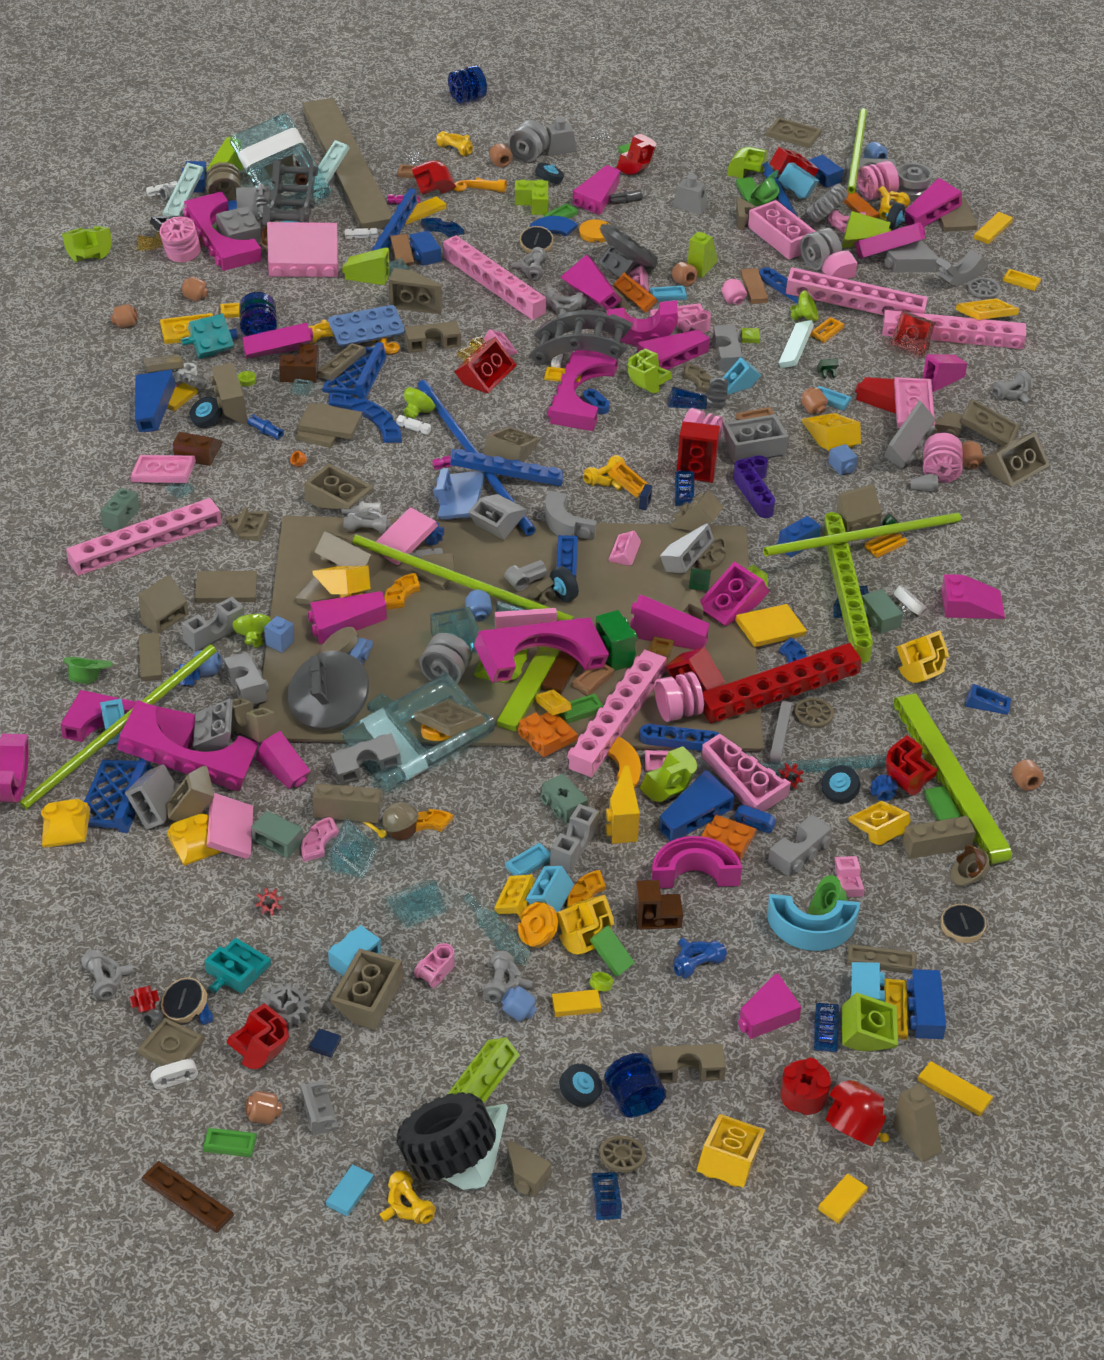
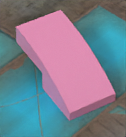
(849, 875)

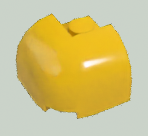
(923, 657)
(582, 922)

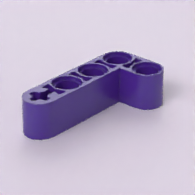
(748, 477)

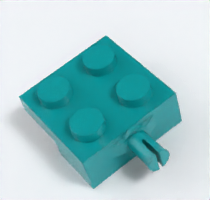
(209, 336)
(235, 966)

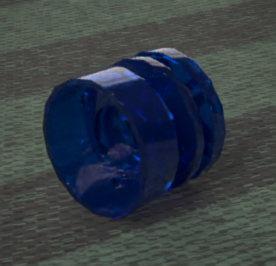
(467, 84)
(257, 313)
(635, 1085)

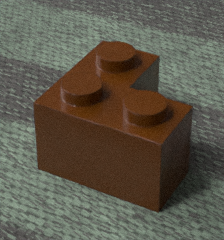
(300, 366)
(654, 909)

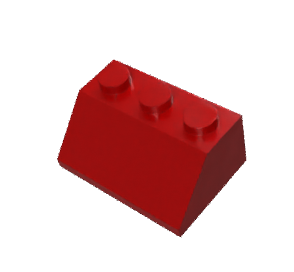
(486, 366)

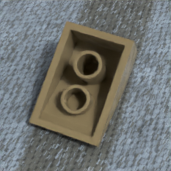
(414, 292)
(510, 444)
(335, 489)

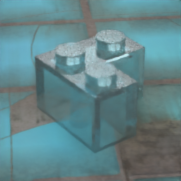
(456, 622)

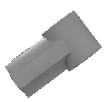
(521, 577)

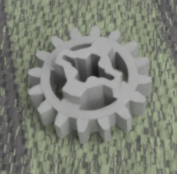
(288, 1003)

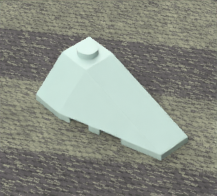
(478, 1175)

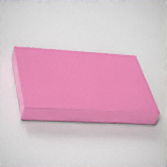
(163, 468)
(407, 532)
(524, 617)
(230, 826)

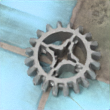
(827, 203)

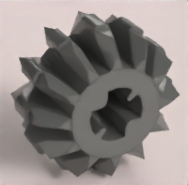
(717, 392)

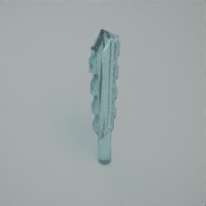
(504, 939)

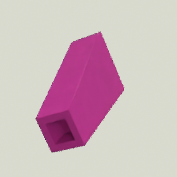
(595, 191)
(933, 203)
(890, 240)
(589, 279)
(277, 340)
(677, 348)
(343, 612)
(663, 621)

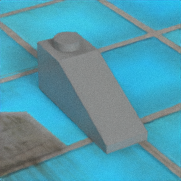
(684, 552)

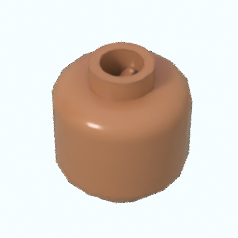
(500, 155)
(684, 274)
(194, 289)
(124, 316)
(814, 401)
(972, 455)
(1027, 775)
(262, 1107)

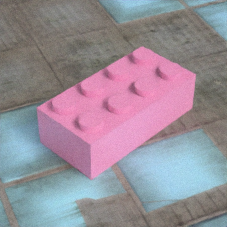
(779, 228)

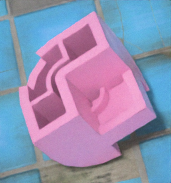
(840, 265)

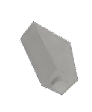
(912, 258)
(150, 796)

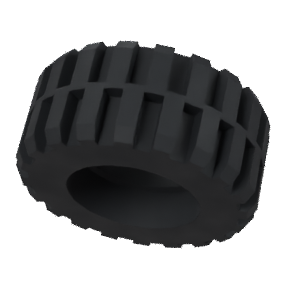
(446, 1136)

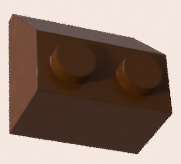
(200, 446)

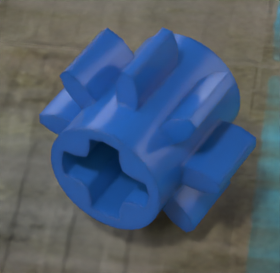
(435, 536)
(189, 680)
(884, 787)

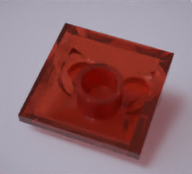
(913, 333)

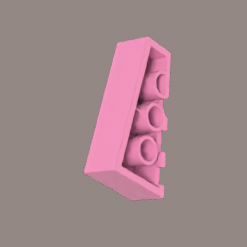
(744, 775)

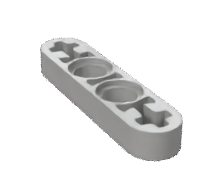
(781, 731)

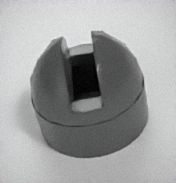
(153, 1015)

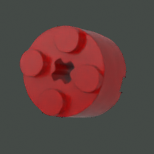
(805, 1086)

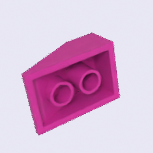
(734, 594)
(970, 598)

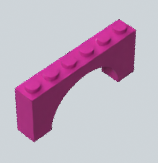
(226, 251)
(566, 406)
(574, 636)
(86, 717)
(145, 740)

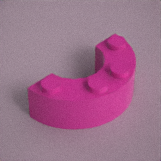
(657, 326)
(13, 766)
(696, 854)

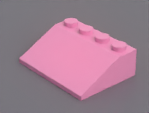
(302, 249)

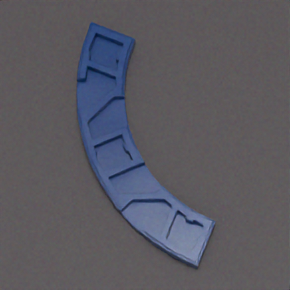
(378, 415)

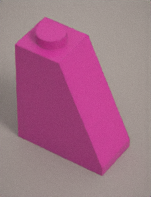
(943, 369)
(282, 761)
(769, 1009)

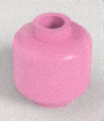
(734, 291)

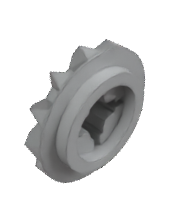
(193, 380)

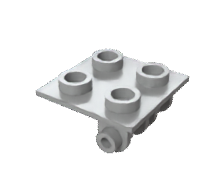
(254, 198)

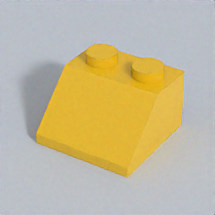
(344, 579)

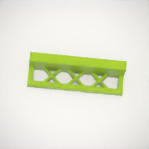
(487, 1069)

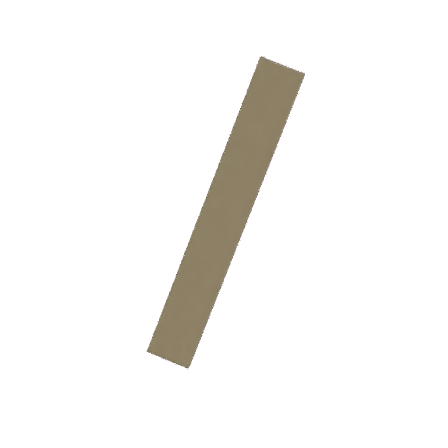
(353, 172)

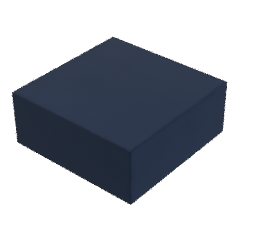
(645, 497)
(325, 1043)

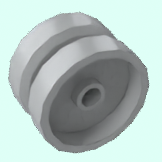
(528, 140)
(914, 179)
(818, 246)
(445, 655)

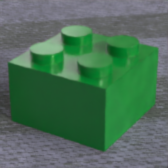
(617, 638)

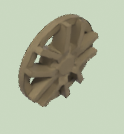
(814, 712)
(622, 1154)

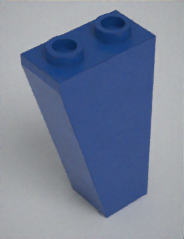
(152, 398)
(696, 807)

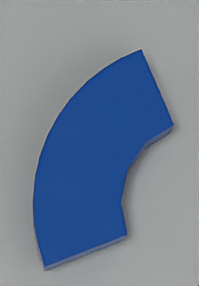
(556, 224)
(792, 650)

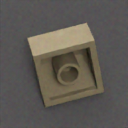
(859, 508)

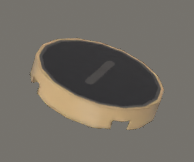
(536, 237)
(963, 923)
(184, 1000)

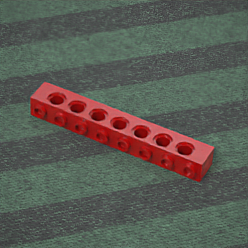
(781, 682)

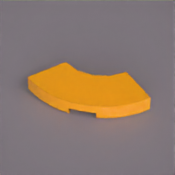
(400, 590)
(625, 755)
(433, 819)
(586, 887)

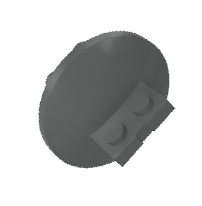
(624, 252)
(328, 690)

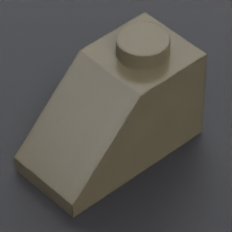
(527, 1169)

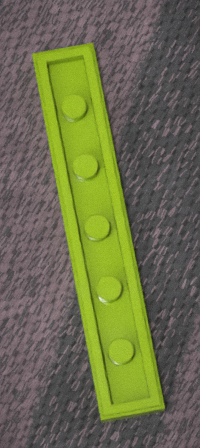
(527, 688)

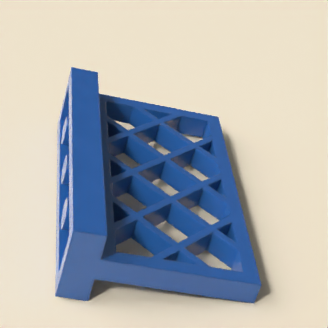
(367, 377)
(123, 810)

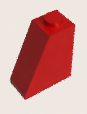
(877, 392)

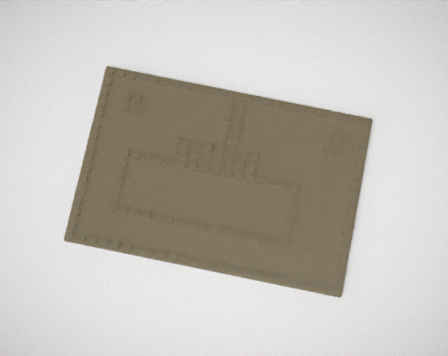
(485, 557)

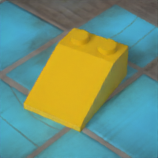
(833, 430)
(623, 811)
(730, 1150)

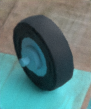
(549, 173)
(896, 215)
(205, 412)
(564, 584)
(840, 784)
(580, 1085)

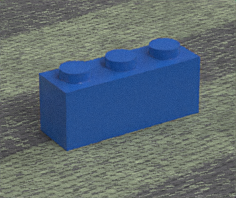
(927, 1004)

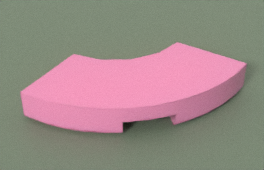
(316, 839)

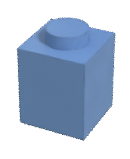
(843, 459)
(279, 634)

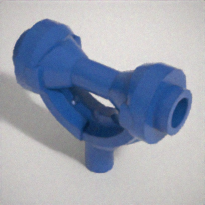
(709, 952)

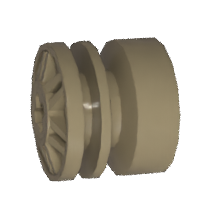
(223, 178)

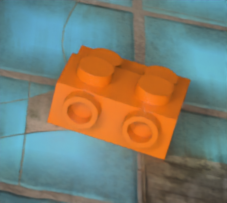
(546, 733)
(731, 833)

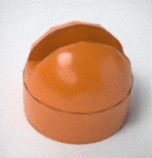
(298, 458)

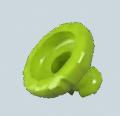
(805, 308)
(417, 402)
(251, 627)

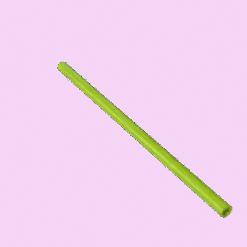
(857, 151)
(861, 534)
(453, 576)
(115, 729)

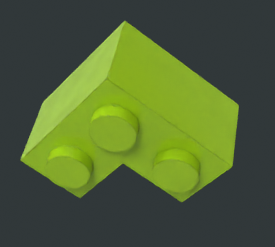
(532, 194)

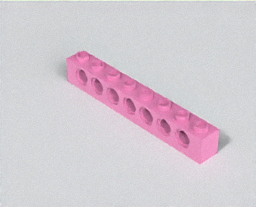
(494, 277)
(853, 293)
(966, 330)
(143, 536)
(616, 713)

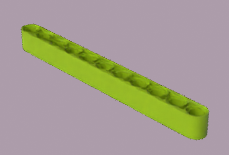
(848, 589)
(952, 777)

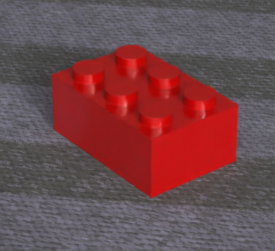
(698, 450)

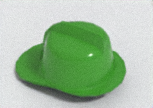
(767, 190)
(85, 670)
(826, 896)

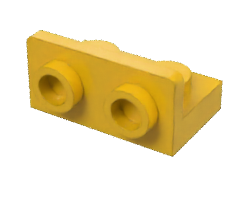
(514, 895)

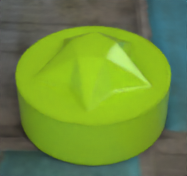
(247, 378)
(601, 981)

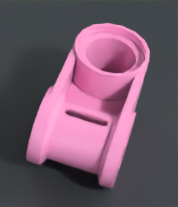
(696, 321)
(436, 964)

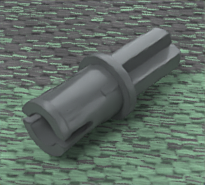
(626, 196)

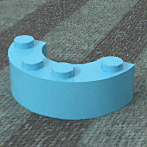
(808, 930)

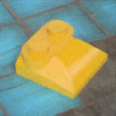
(65, 822)
(881, 822)
(190, 839)

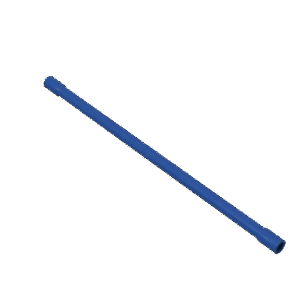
(423, 385)

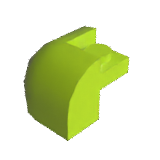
(747, 159)
(87, 243)
(645, 371)
(671, 777)

